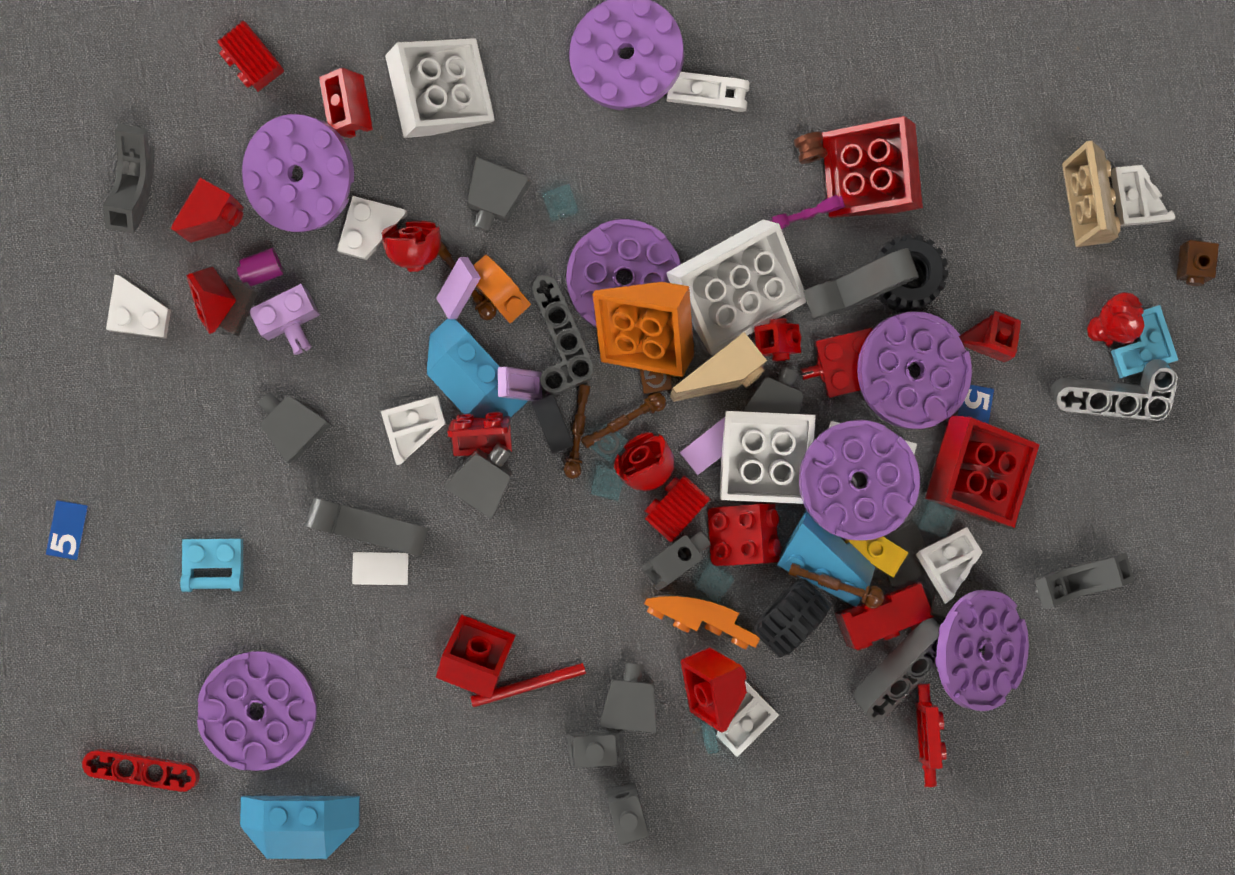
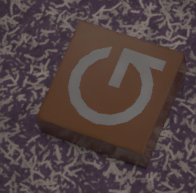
(655, 382)

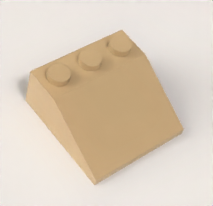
(1090, 196)
(727, 370)

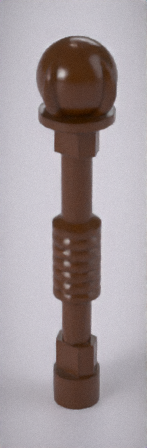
(483, 306)
(652, 403)
(572, 467)
(871, 596)

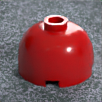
(413, 245)
(645, 462)

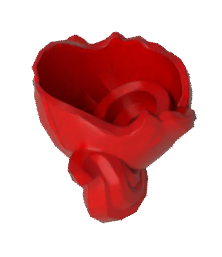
(1118, 320)

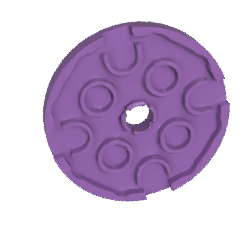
(630, 81)
(325, 167)
(613, 248)
(887, 381)
(890, 476)
(977, 621)
(226, 718)

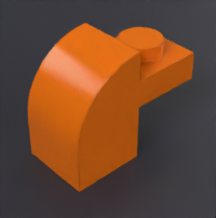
(500, 289)

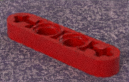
(141, 767)

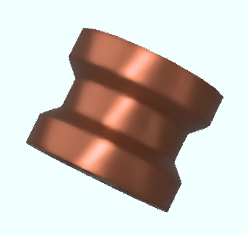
(810, 147)

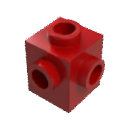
(778, 339)

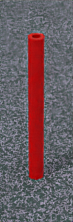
(530, 684)

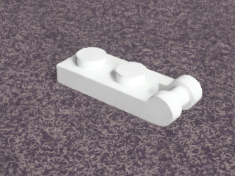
(709, 91)

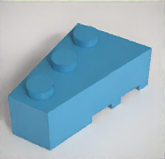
(826, 554)

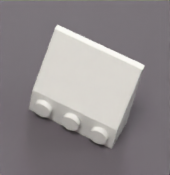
(438, 86)
(764, 455)

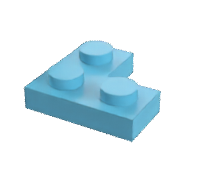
(1152, 344)

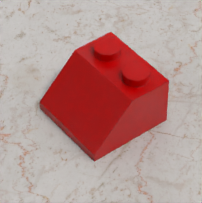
(207, 213)
(475, 656)
(713, 687)

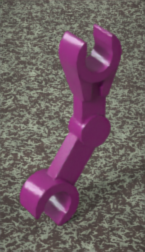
(828, 205)

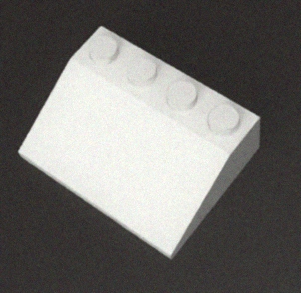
(740, 284)

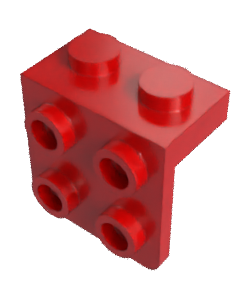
(479, 433)
(744, 534)

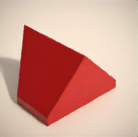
(210, 297)
(994, 337)

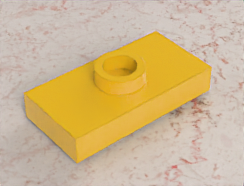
(881, 553)

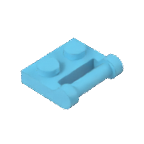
(212, 554)

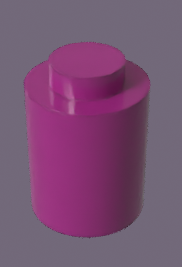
(260, 267)

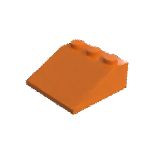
(645, 327)

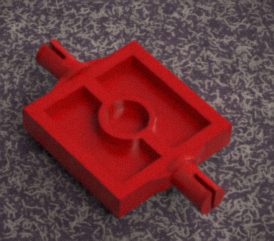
(838, 362)
(929, 724)

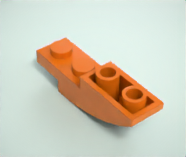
(690, 612)

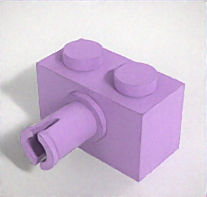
(285, 315)

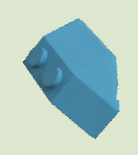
(466, 372)
(299, 824)

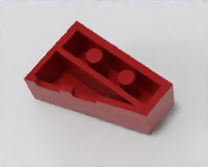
(898, 611)

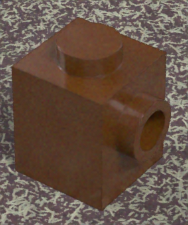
(1197, 262)

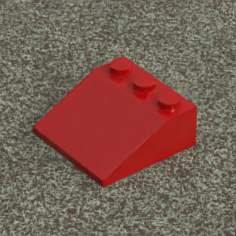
(873, 168)
(962, 473)

